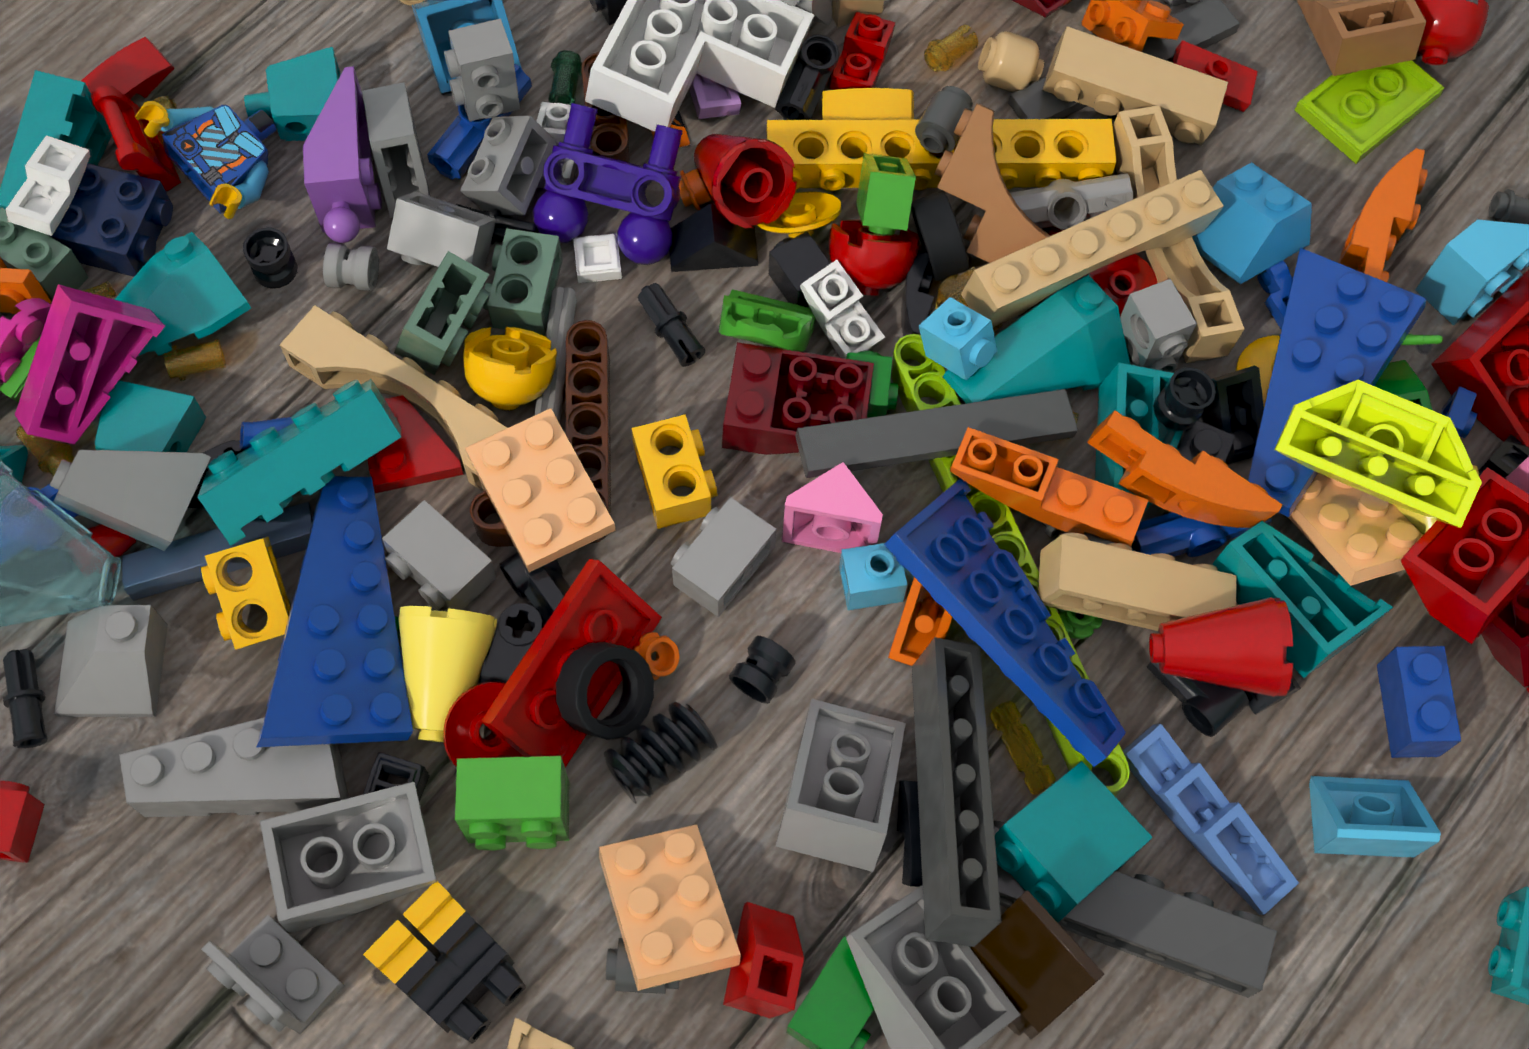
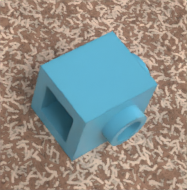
(958, 338)
(872, 577)

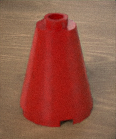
(746, 177)
(1230, 647)

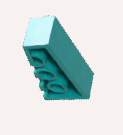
(297, 457)

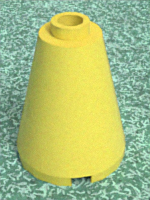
(441, 661)

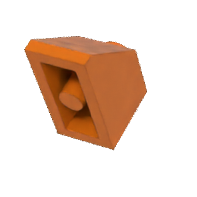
(918, 625)

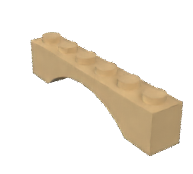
(1147, 155)
(1039, 270)
(334, 354)

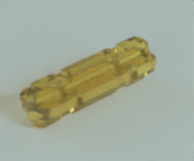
(1022, 747)

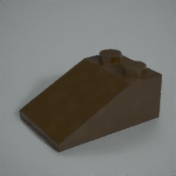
(1035, 965)

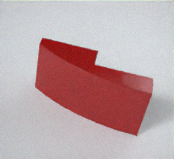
(862, 52)
(131, 70)

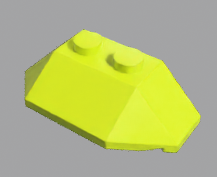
(1384, 450)

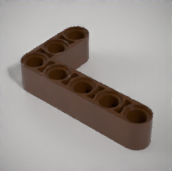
(581, 411)

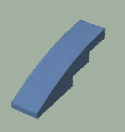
(1208, 820)

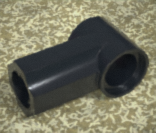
(807, 79)
(541, 587)
(1204, 704)

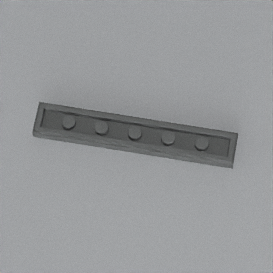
(1203, 26)
(933, 432)

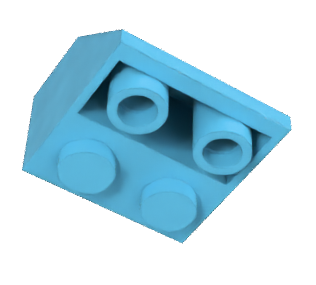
(1475, 268)

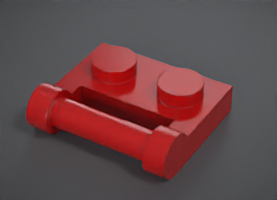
(134, 147)

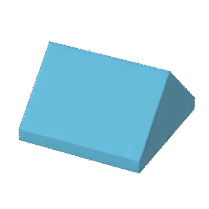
(1369, 817)

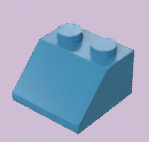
(440, 16)
(1256, 226)

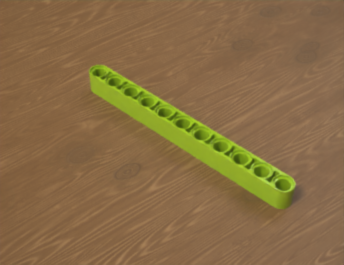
(928, 381)

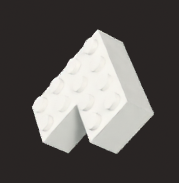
(667, 42)

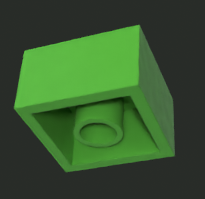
(512, 801)

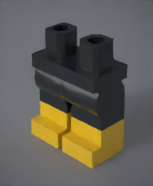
(456, 979)

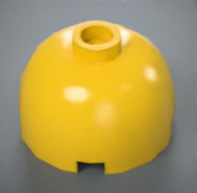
(508, 367)

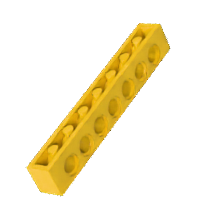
(1041, 140)

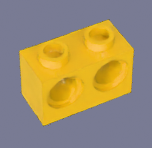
(665, 472)
(263, 589)

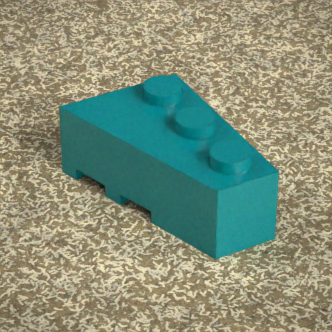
(1131, 393)

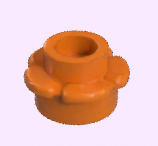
(693, 189)
(666, 654)

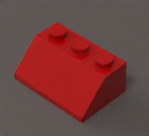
(1478, 568)

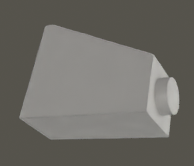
(394, 142)
(131, 490)

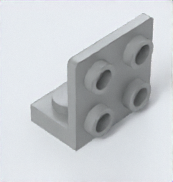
(279, 975)

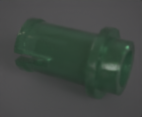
(567, 70)

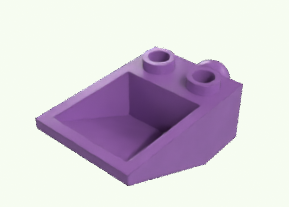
(340, 163)

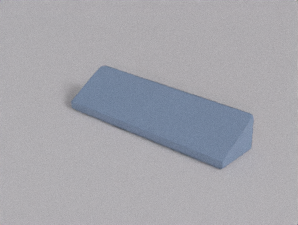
(181, 563)

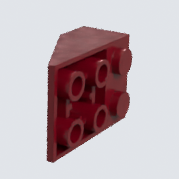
(789, 390)

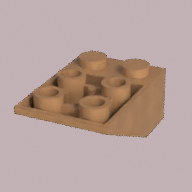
(1364, 32)

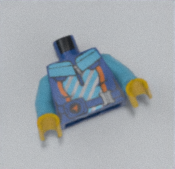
(215, 150)

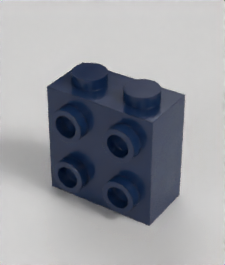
(115, 220)

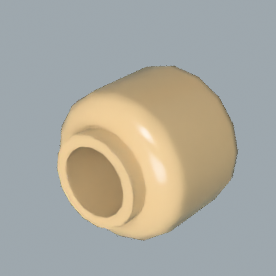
(1010, 62)

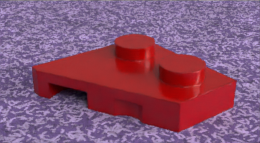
(415, 457)

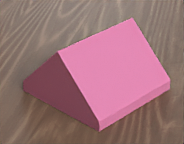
(831, 513)

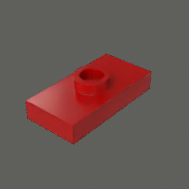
(1239, 77)

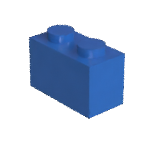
(1418, 702)

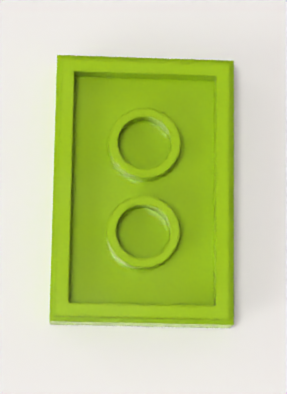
(1368, 105)

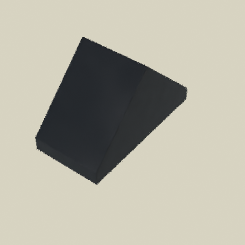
(711, 242)
(1237, 410)

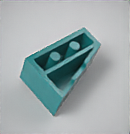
(59, 110)
(1321, 606)

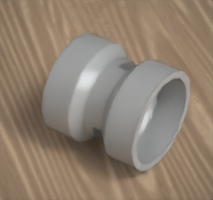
(351, 267)

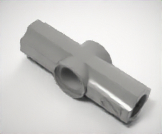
(1090, 196)

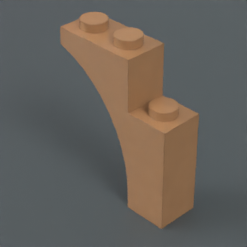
(976, 178)

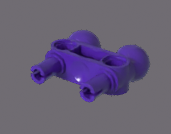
(562, 212)

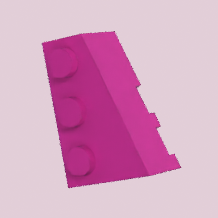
(80, 360)

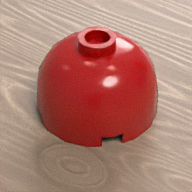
(1450, 28)
(872, 258)

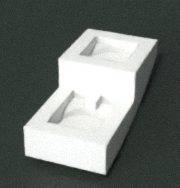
(50, 185)

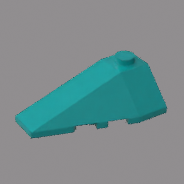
(185, 291)
(1055, 346)

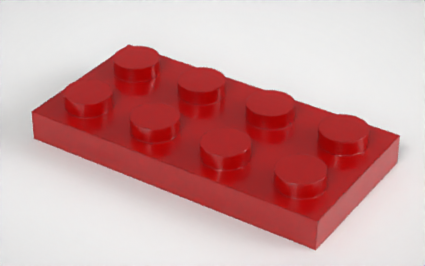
(592, 611)

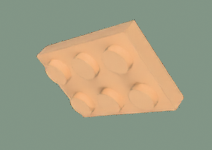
(540, 490)
(1354, 530)
(668, 907)

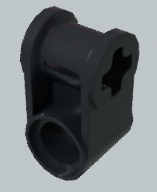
(506, 648)

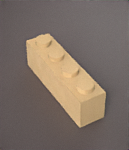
(1125, 79)
(1128, 584)

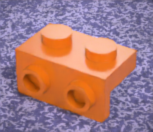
(1131, 21)

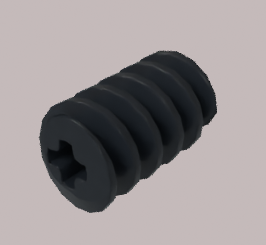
(659, 749)

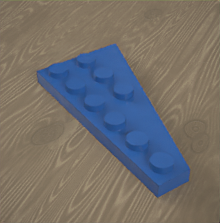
(341, 645)

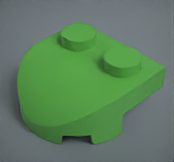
(766, 321)

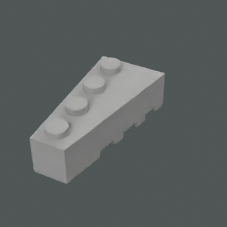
(231, 775)

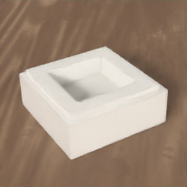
(597, 258)

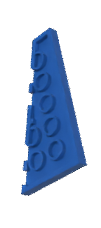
(1333, 333)
(1000, 610)

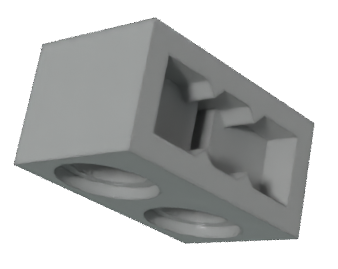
(1156, 326)

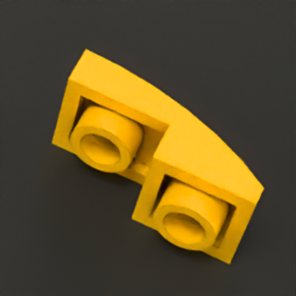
(868, 104)

